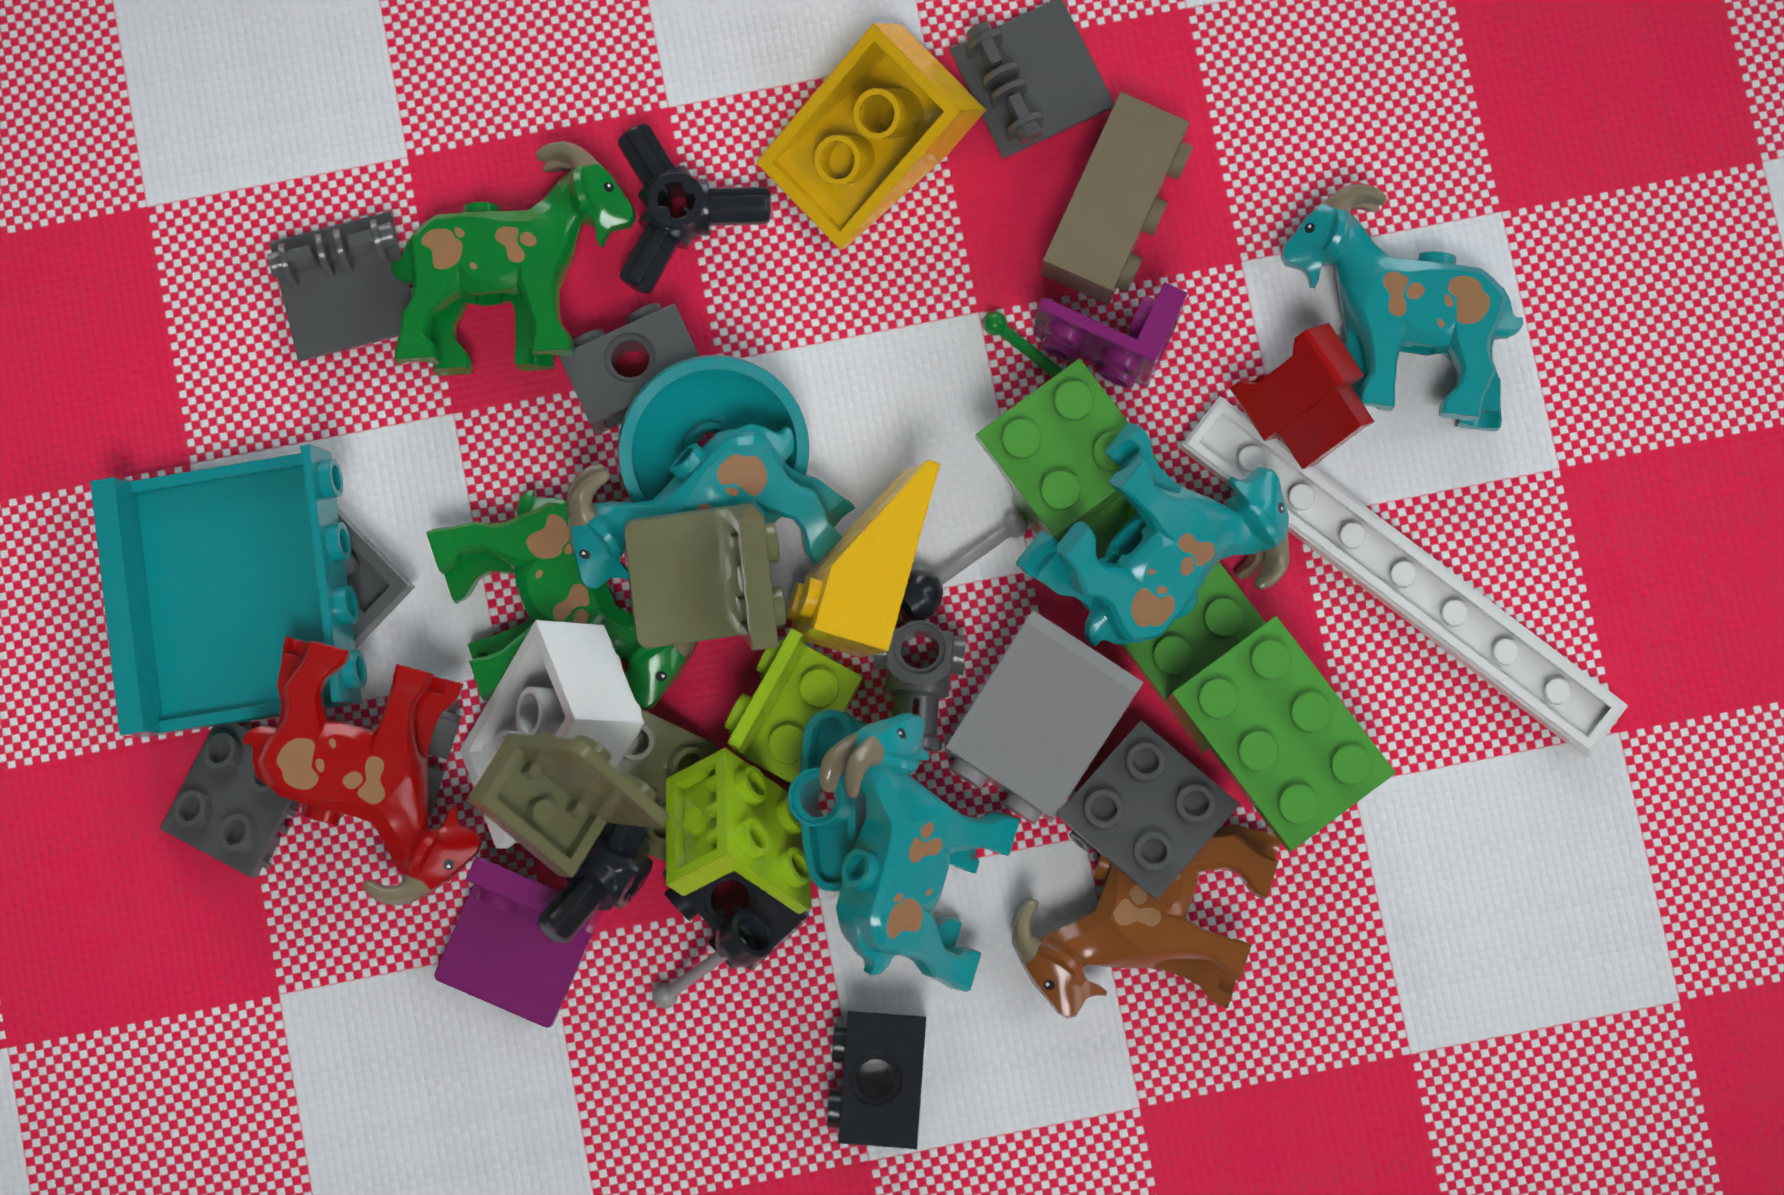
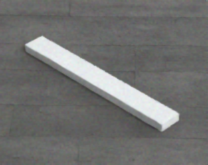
(1413, 583)

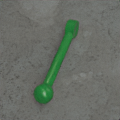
(996, 324)

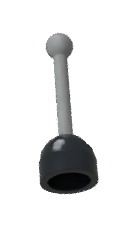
(925, 589)
(739, 952)

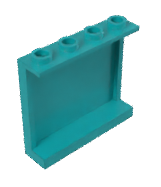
(211, 580)

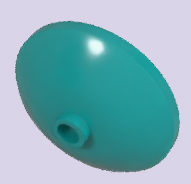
(698, 399)

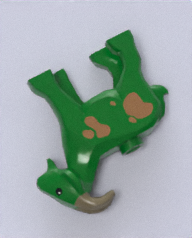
(504, 259)
(547, 579)

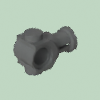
(924, 684)

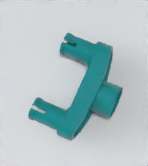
(831, 836)

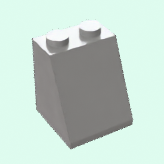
(1040, 719)

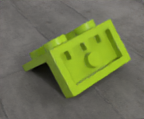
(793, 690)
(729, 821)

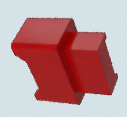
(1308, 398)

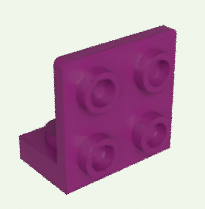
(1120, 356)
(503, 952)

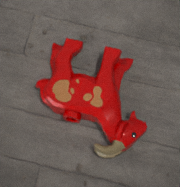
(365, 771)

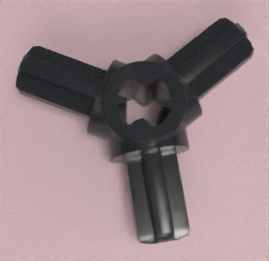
(661, 185)
(606, 878)

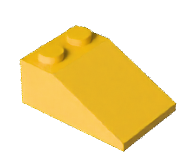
(870, 132)
(859, 586)

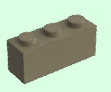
(1117, 199)

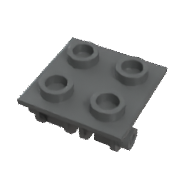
(1031, 77)
(340, 285)
(227, 807)
(1147, 810)

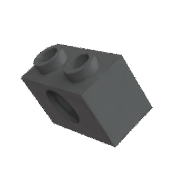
(593, 372)

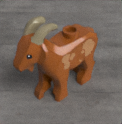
(1143, 932)

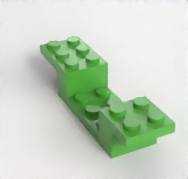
(1220, 667)

